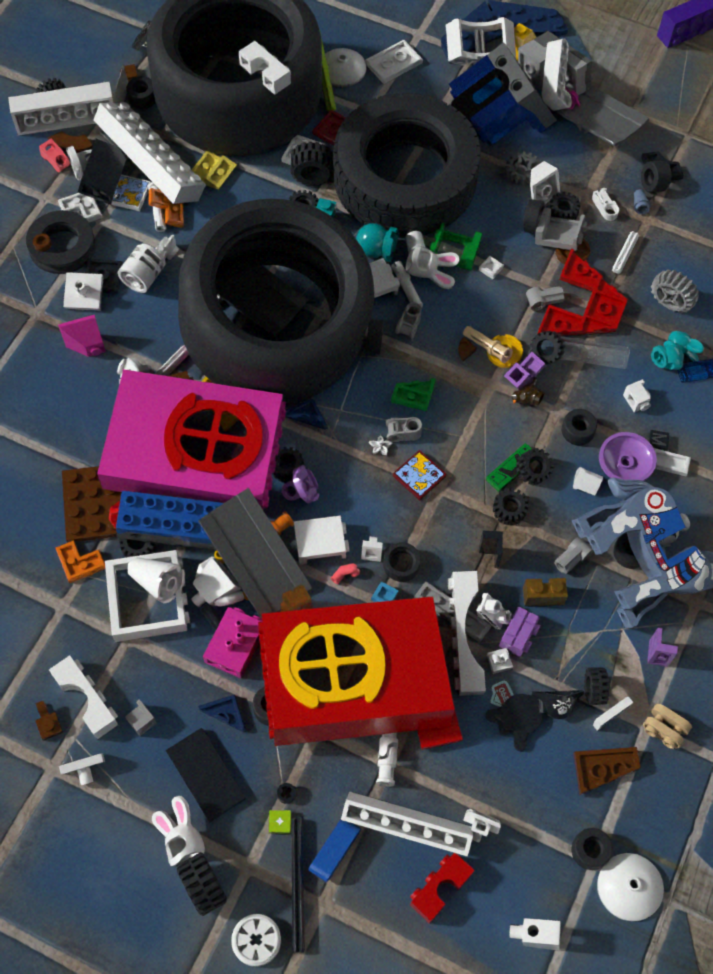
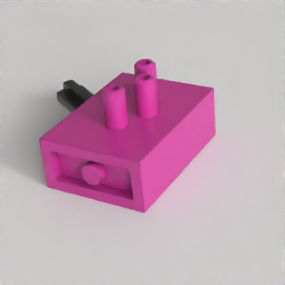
(233, 641)

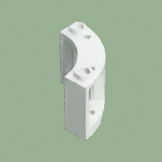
(455, 45)

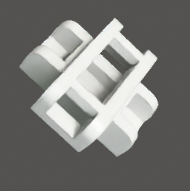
(481, 824)

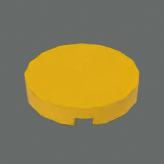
(514, 344)

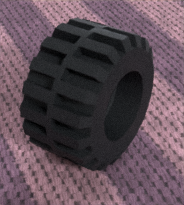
(311, 163)
(201, 884)

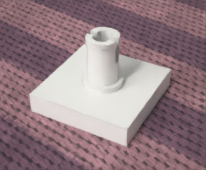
(83, 291)

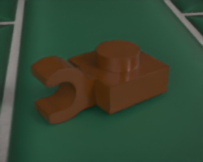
(48, 723)

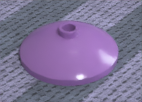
(628, 449)

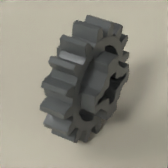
(520, 167)

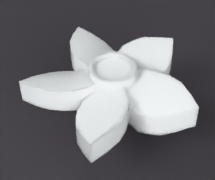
(380, 445)

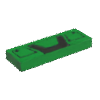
(507, 470)

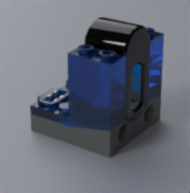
(499, 97)

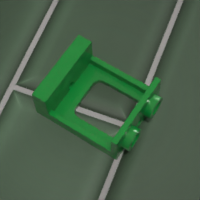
(471, 245)

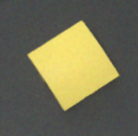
(213, 169)

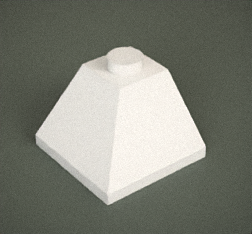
(544, 182)

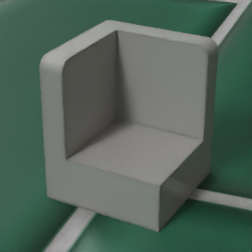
(140, 719)

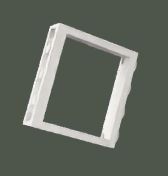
(146, 630)

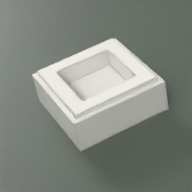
(491, 267)

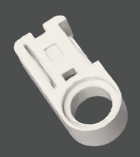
(604, 203)

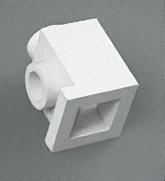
(637, 396)

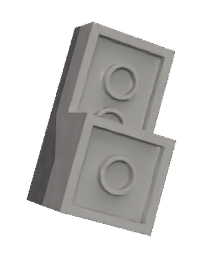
(532, 59)

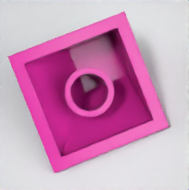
(83, 336)

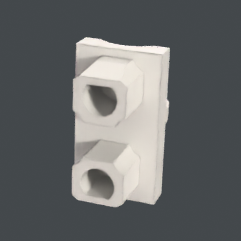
(493, 612)

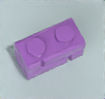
(519, 632)

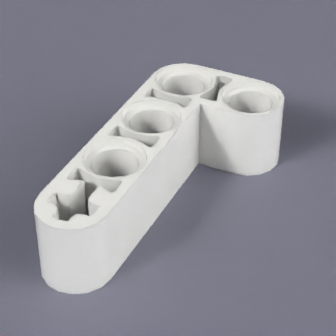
(555, 75)

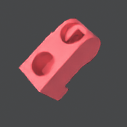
(54, 155)

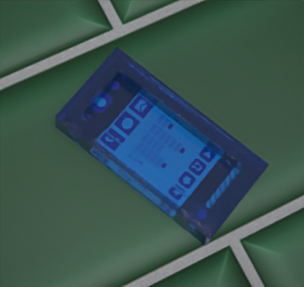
(696, 371)

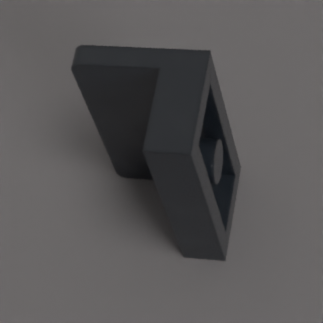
(492, 543)

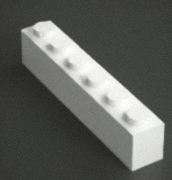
(407, 823)

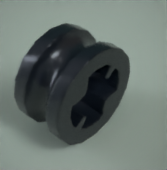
(292, 793)

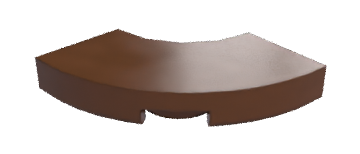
(79, 143)

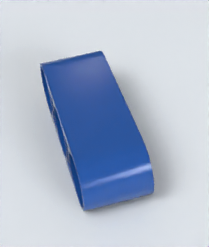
(334, 850)

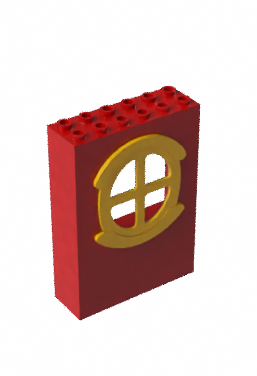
(400, 692)

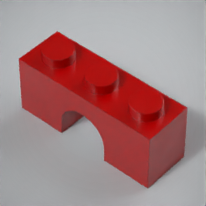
(453, 871)

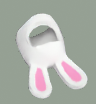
(424, 264)
(181, 840)

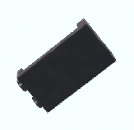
(102, 171)

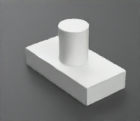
(83, 767)

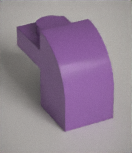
(524, 373)

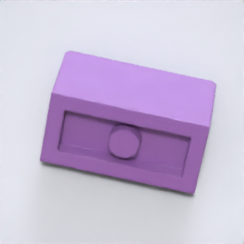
(660, 653)

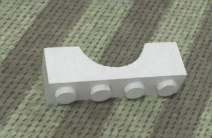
(97, 717)

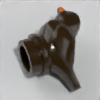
(529, 394)

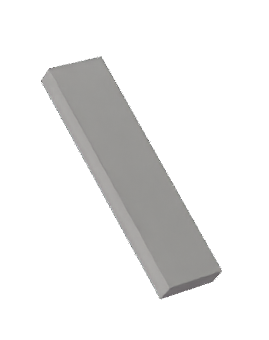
(474, 626)

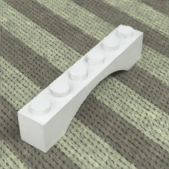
(470, 674)

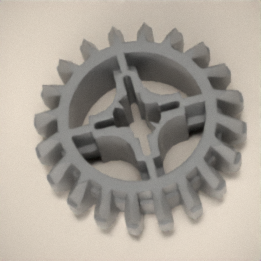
(674, 291)

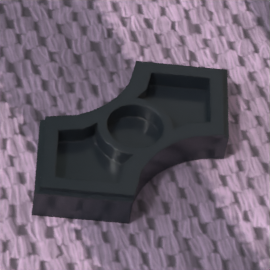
(676, 171)

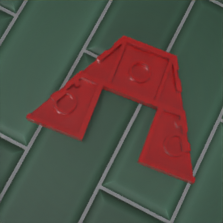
(602, 310)

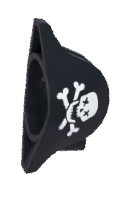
(557, 703)

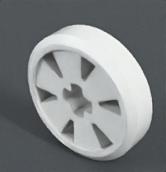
(253, 954)

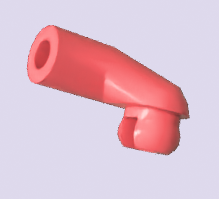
(345, 570)

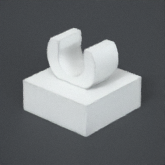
(371, 550)
(499, 660)

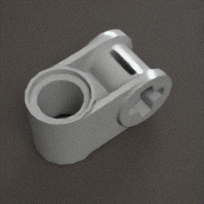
(408, 323)
(402, 429)

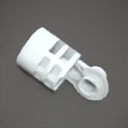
(146, 264)

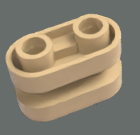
(655, 727)

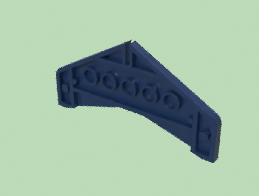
(533, 17)

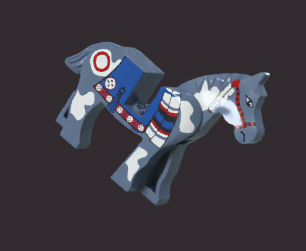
(647, 517)

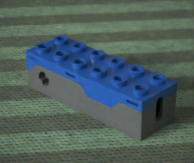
(161, 519)

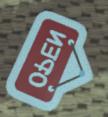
(501, 693)

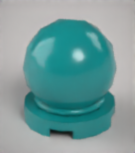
(377, 241)

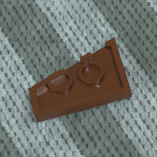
(603, 766)

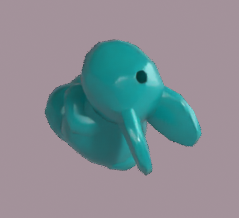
(671, 354)

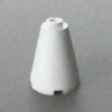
(157, 577)

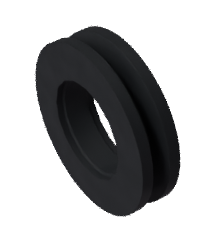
(58, 222)

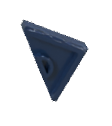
(307, 413)
(226, 711)

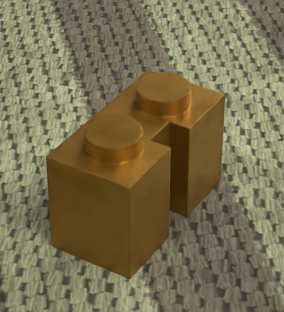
(545, 594)

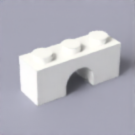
(275, 74)

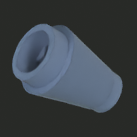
(641, 202)

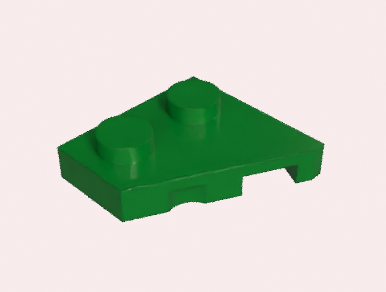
(414, 394)

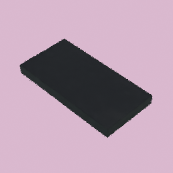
(205, 775)

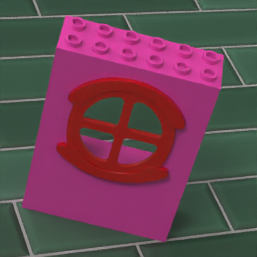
(146, 430)

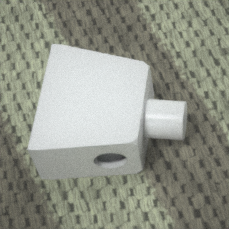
(547, 937)

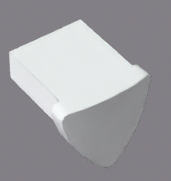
(587, 481)

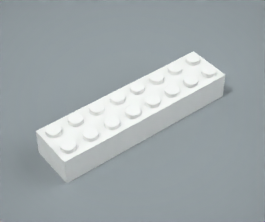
(149, 152)

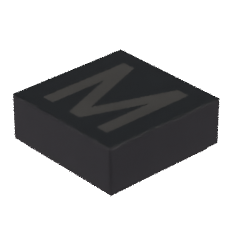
(659, 439)

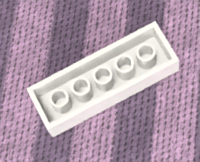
(58, 108)

